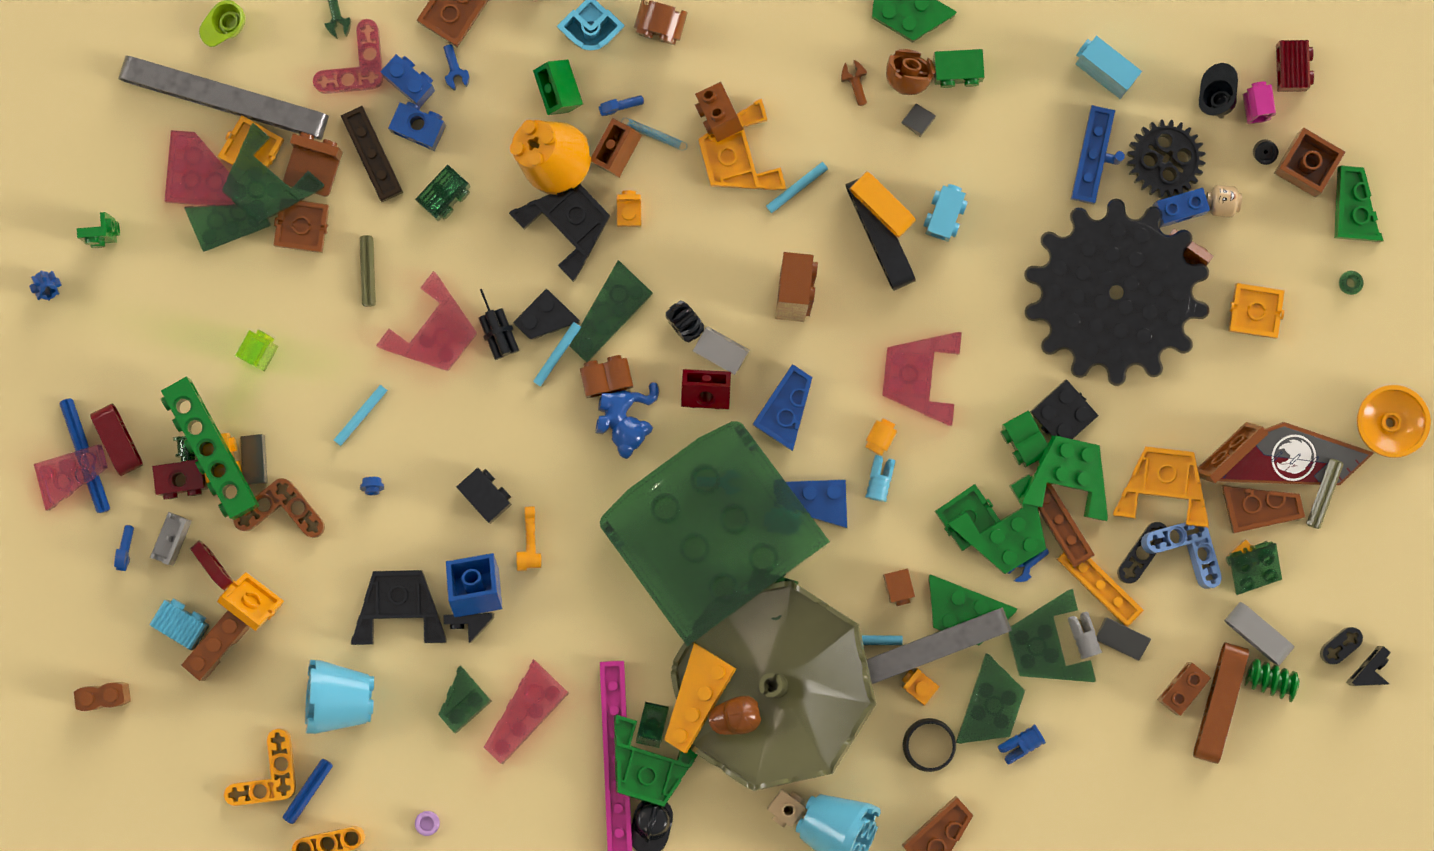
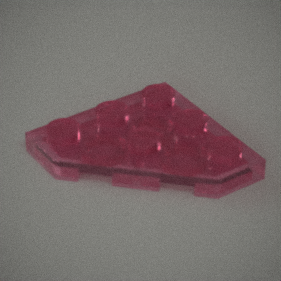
(194, 172)

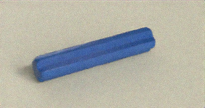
(307, 791)

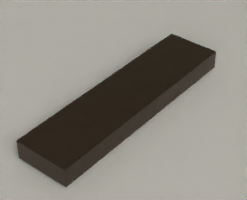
(371, 154)

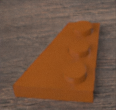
(942, 829)

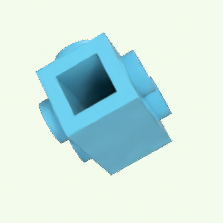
(948, 204)

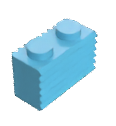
(179, 624)

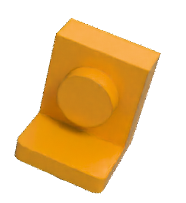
(628, 209)
(919, 685)

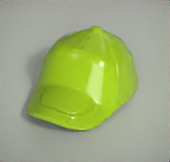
(222, 23)

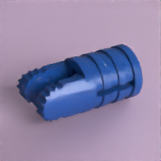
(1027, 742)

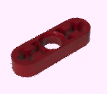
(211, 565)

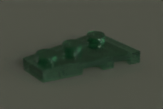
(221, 224)

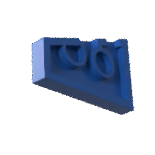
(785, 408)
(823, 499)

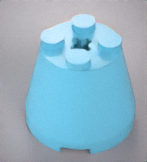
(336, 697)
(838, 824)

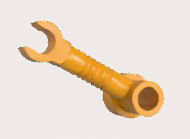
(529, 558)

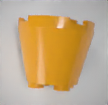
(551, 155)

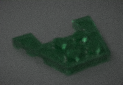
(259, 189)
(1038, 646)

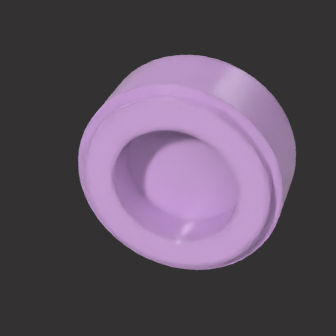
(427, 823)

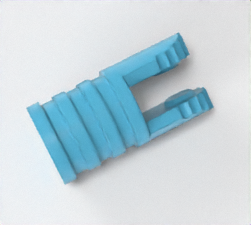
(878, 483)

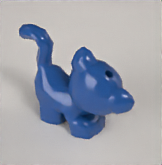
(626, 431)

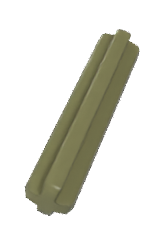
(367, 271)
(1325, 493)

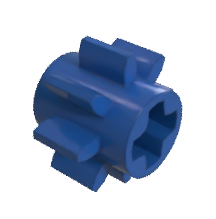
(45, 285)

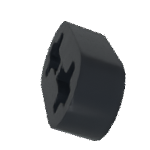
(1345, 649)

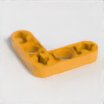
(272, 784)

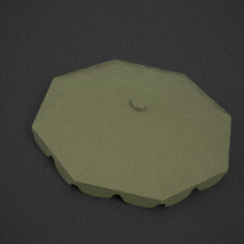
(807, 683)

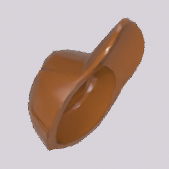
(735, 716)

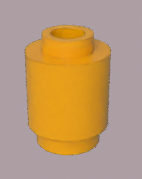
(881, 436)

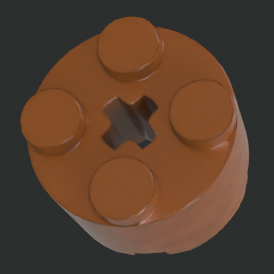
(660, 21)

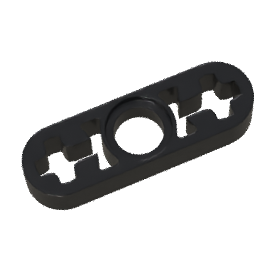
(1127, 564)

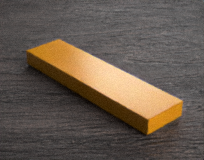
(1104, 589)

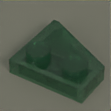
(463, 701)

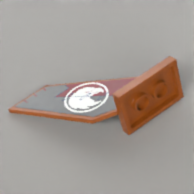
(1279, 456)

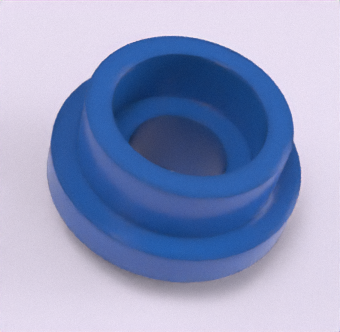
(372, 485)

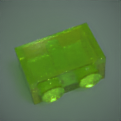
(257, 349)

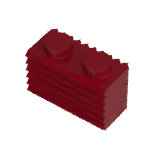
(1293, 65)

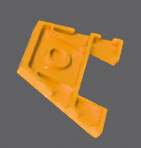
(730, 159)
(1165, 475)

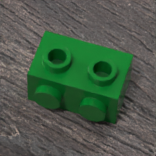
(958, 67)
(557, 87)

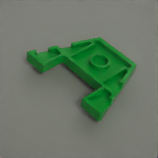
(1073, 466)
(1010, 539)
(644, 773)

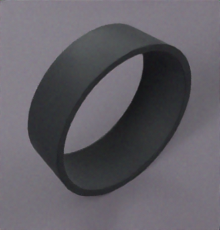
(912, 728)

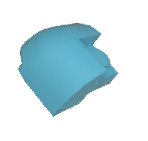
(590, 26)

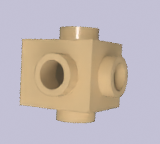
(782, 800)

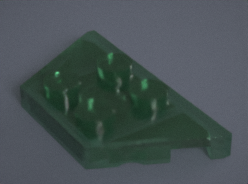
(991, 704)

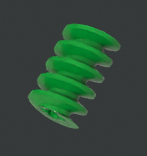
(1273, 679)

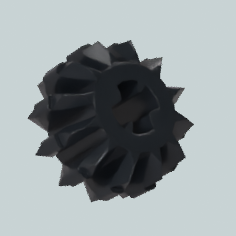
(684, 321)

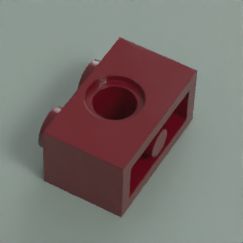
(705, 389)
(165, 476)

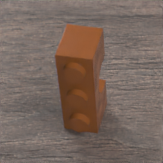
(214, 645)

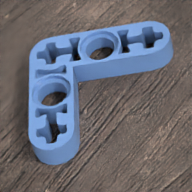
(1193, 543)

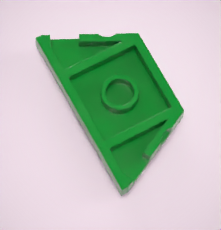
(911, 17)
(956, 604)

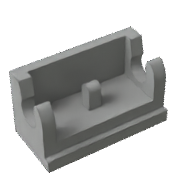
(721, 350)
(170, 539)

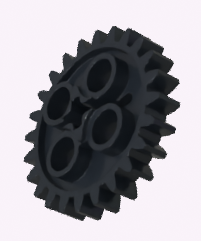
(1153, 175)

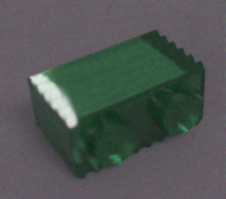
(443, 193)

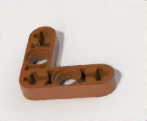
(277, 501)

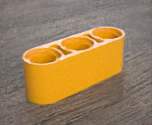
(882, 204)
(339, 836)

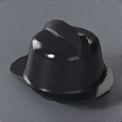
(1218, 90)
(651, 826)

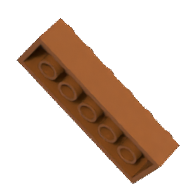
(796, 286)

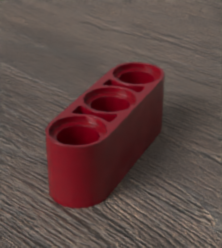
(116, 439)

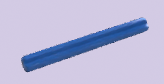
(80, 442)

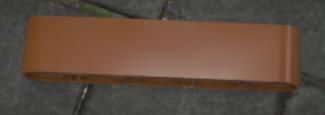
(1221, 703)

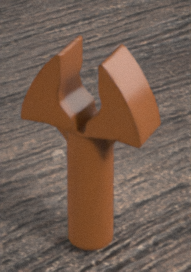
(855, 81)

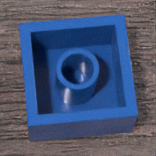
(473, 585)

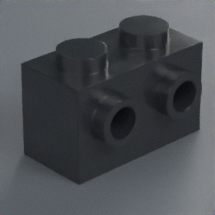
(484, 494)

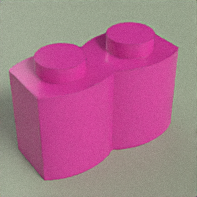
(1259, 103)

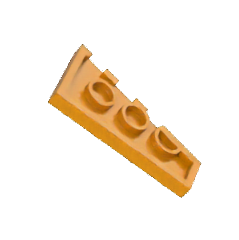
(699, 692)

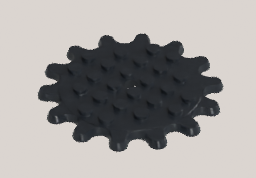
(1154, 285)

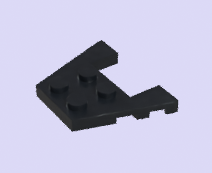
(575, 216)
(398, 596)

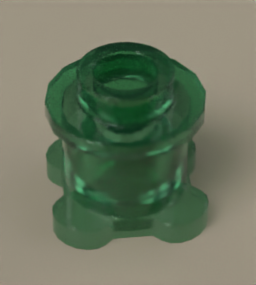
(183, 452)

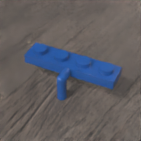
(1094, 155)

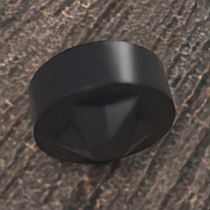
(1265, 151)

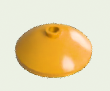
(1409, 418)

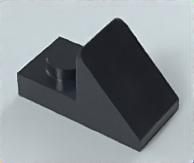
(475, 622)
(1366, 672)

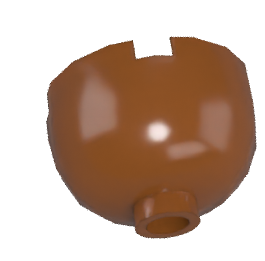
(909, 72)

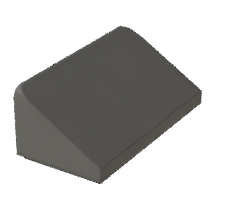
(254, 459)
(1122, 639)

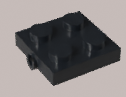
(1064, 412)

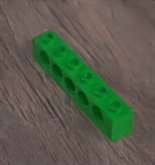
(186, 391)

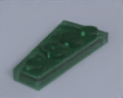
(610, 311)

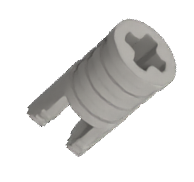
(1086, 641)

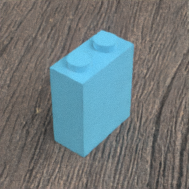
(1107, 66)

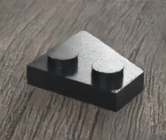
(545, 316)

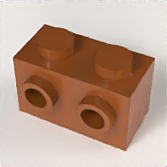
(719, 112)
(615, 147)

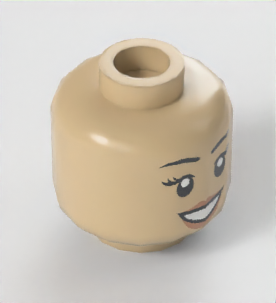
(1224, 201)

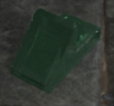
(652, 724)

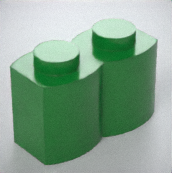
(1025, 438)

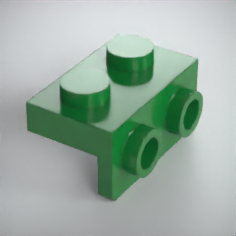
(98, 236)

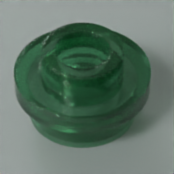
(1358, 282)

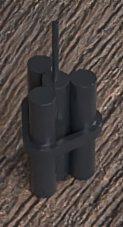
(498, 332)

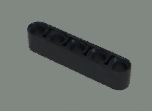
(885, 246)

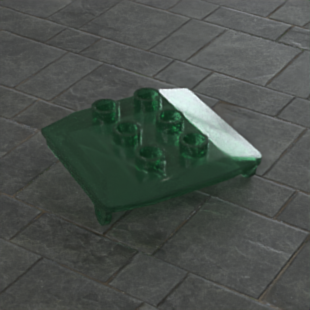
(711, 530)

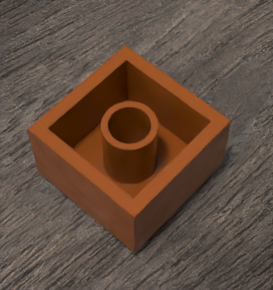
(1309, 162)

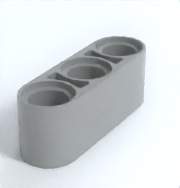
(1259, 633)

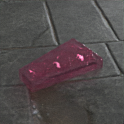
(67, 473)

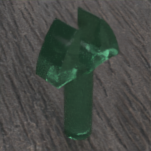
(336, 17)

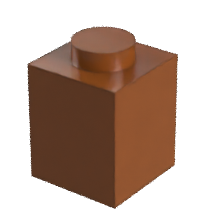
(899, 587)

